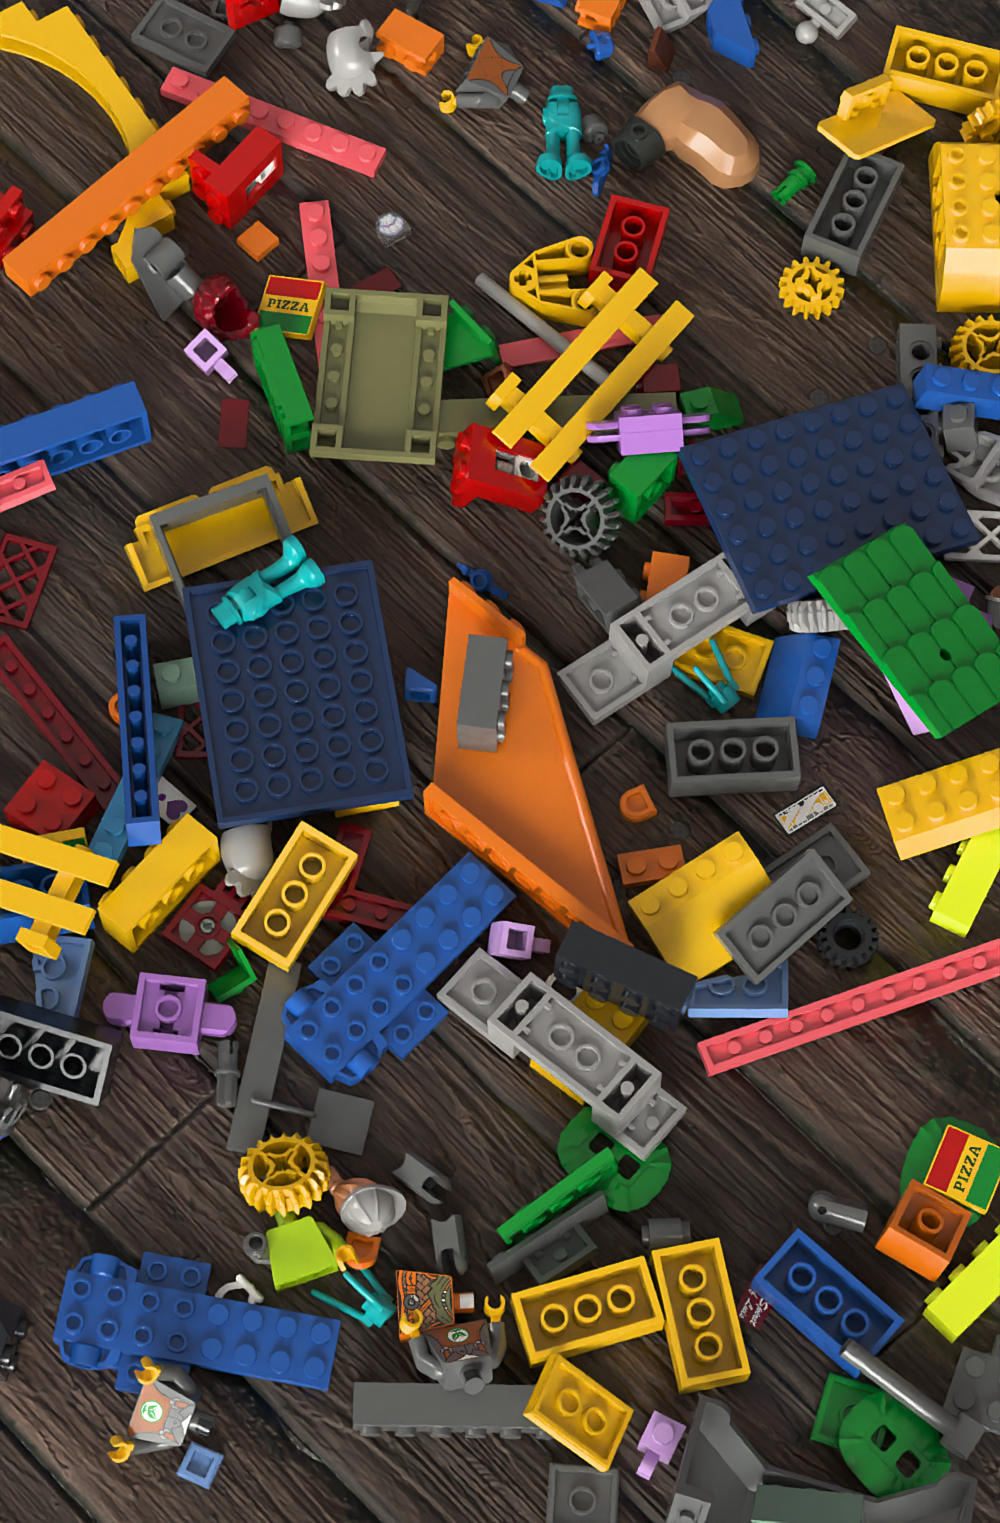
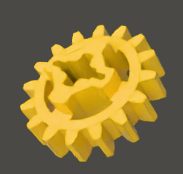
(983, 124)
(808, 297)

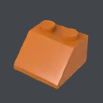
(923, 1231)

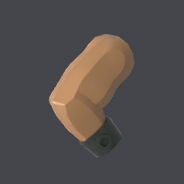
(696, 130)

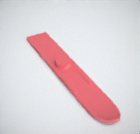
(538, 351)

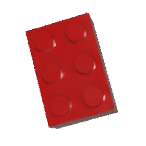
(629, 240)

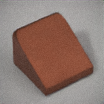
(660, 51)
(495, 377)

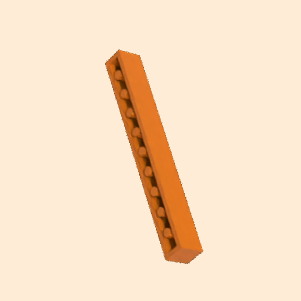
(126, 187)

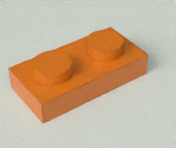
(648, 865)

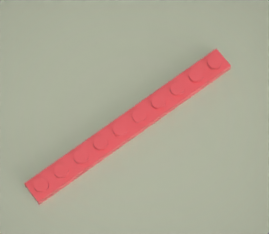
(850, 1008)

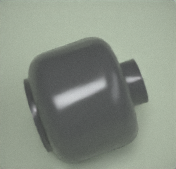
(287, 36)
(594, 128)

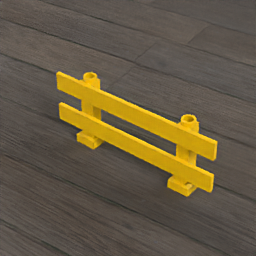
(616, 312)
(56, 907)

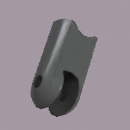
(421, 1177)
(838, 1211)
(450, 1244)

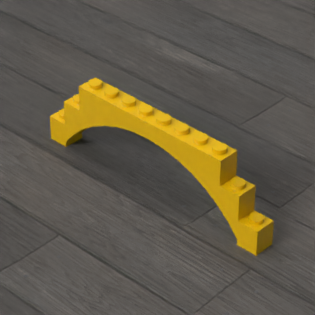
(66, 47)

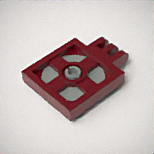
(206, 924)

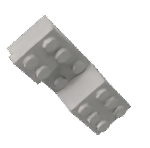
(653, 636)
(569, 1046)

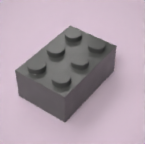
(484, 693)

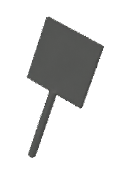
(336, 1122)

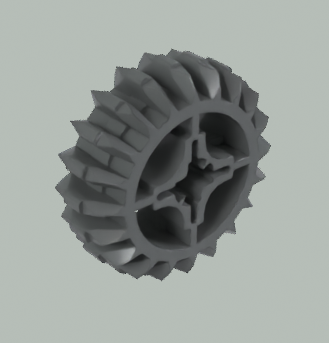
(561, 500)

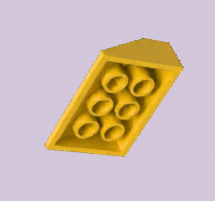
(695, 901)

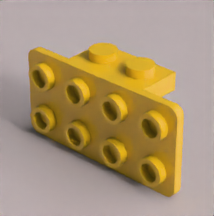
(874, 118)

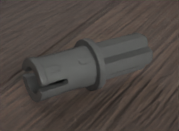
(227, 1074)

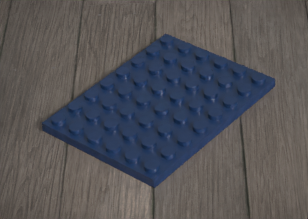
(821, 486)
(299, 701)

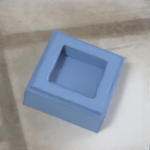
(200, 1465)

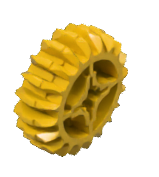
(981, 340)
(285, 1183)

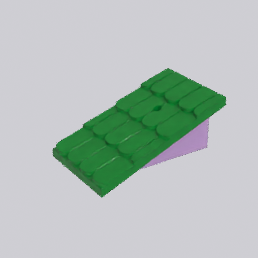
(916, 629)

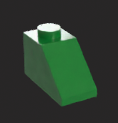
(721, 405)

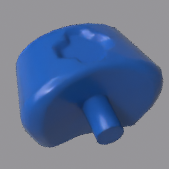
(601, 43)

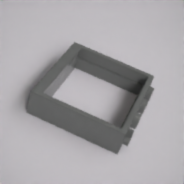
(210, 505)

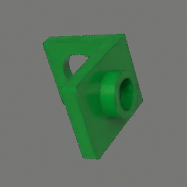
(236, 979)

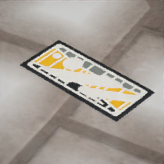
(805, 810)

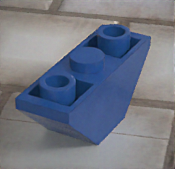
(730, 31)

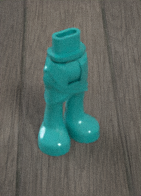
(562, 123)
(255, 596)

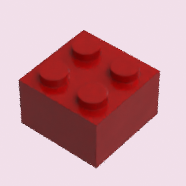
(50, 803)

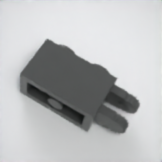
(604, 591)

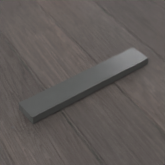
(263, 1059)

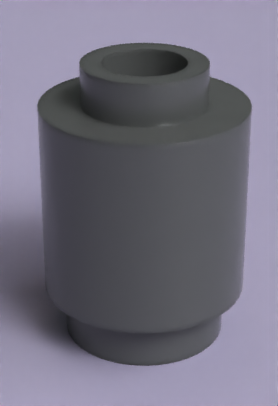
(665, 1233)

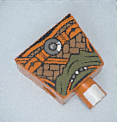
(433, 1297)

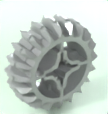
(813, 615)

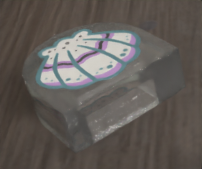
(391, 228)

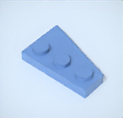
(63, 981)
(739, 998)

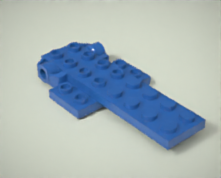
(375, 992)
(162, 1311)

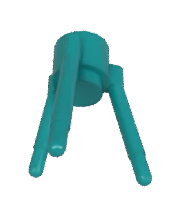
(720, 695)
(377, 1306)

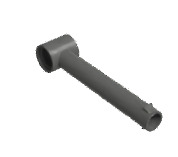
(958, 1432)

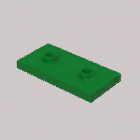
(558, 1198)

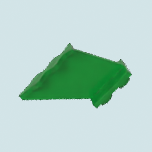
(466, 340)

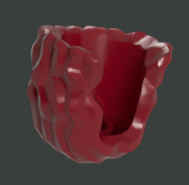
(223, 309)

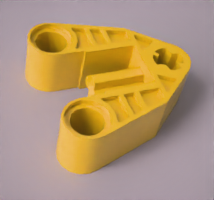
(543, 282)

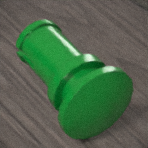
(796, 180)

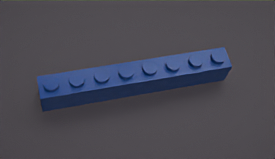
(137, 731)

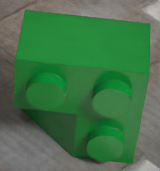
(641, 482)

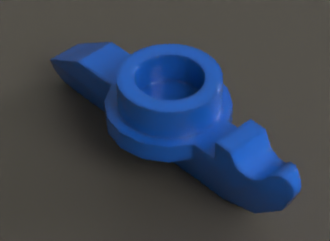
(600, 169)
(482, 580)

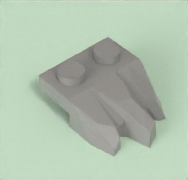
(673, 13)
(979, 468)

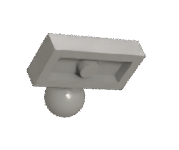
(828, 14)

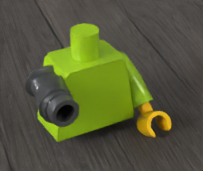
(298, 1250)

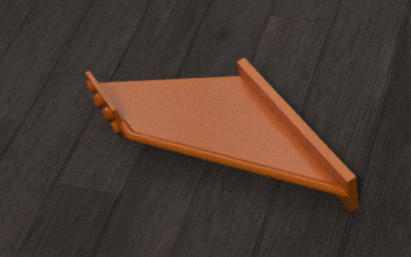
(526, 802)

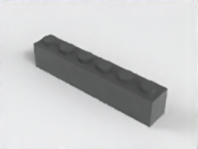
(431, 1409)

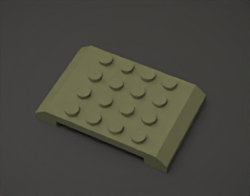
(380, 376)

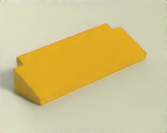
(218, 535)

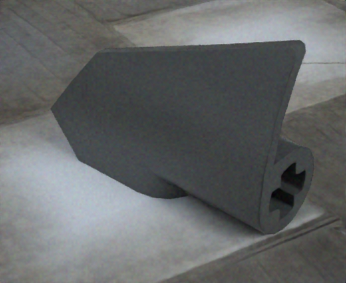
(163, 270)

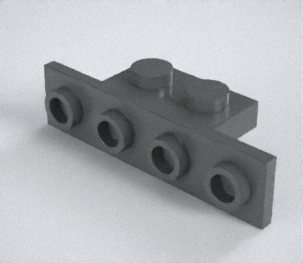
(555, 1247)

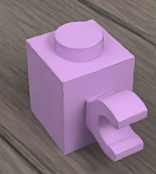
(210, 355)
(515, 941)
(658, 1442)

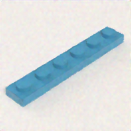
(111, 835)

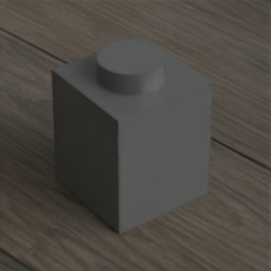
(960, 427)

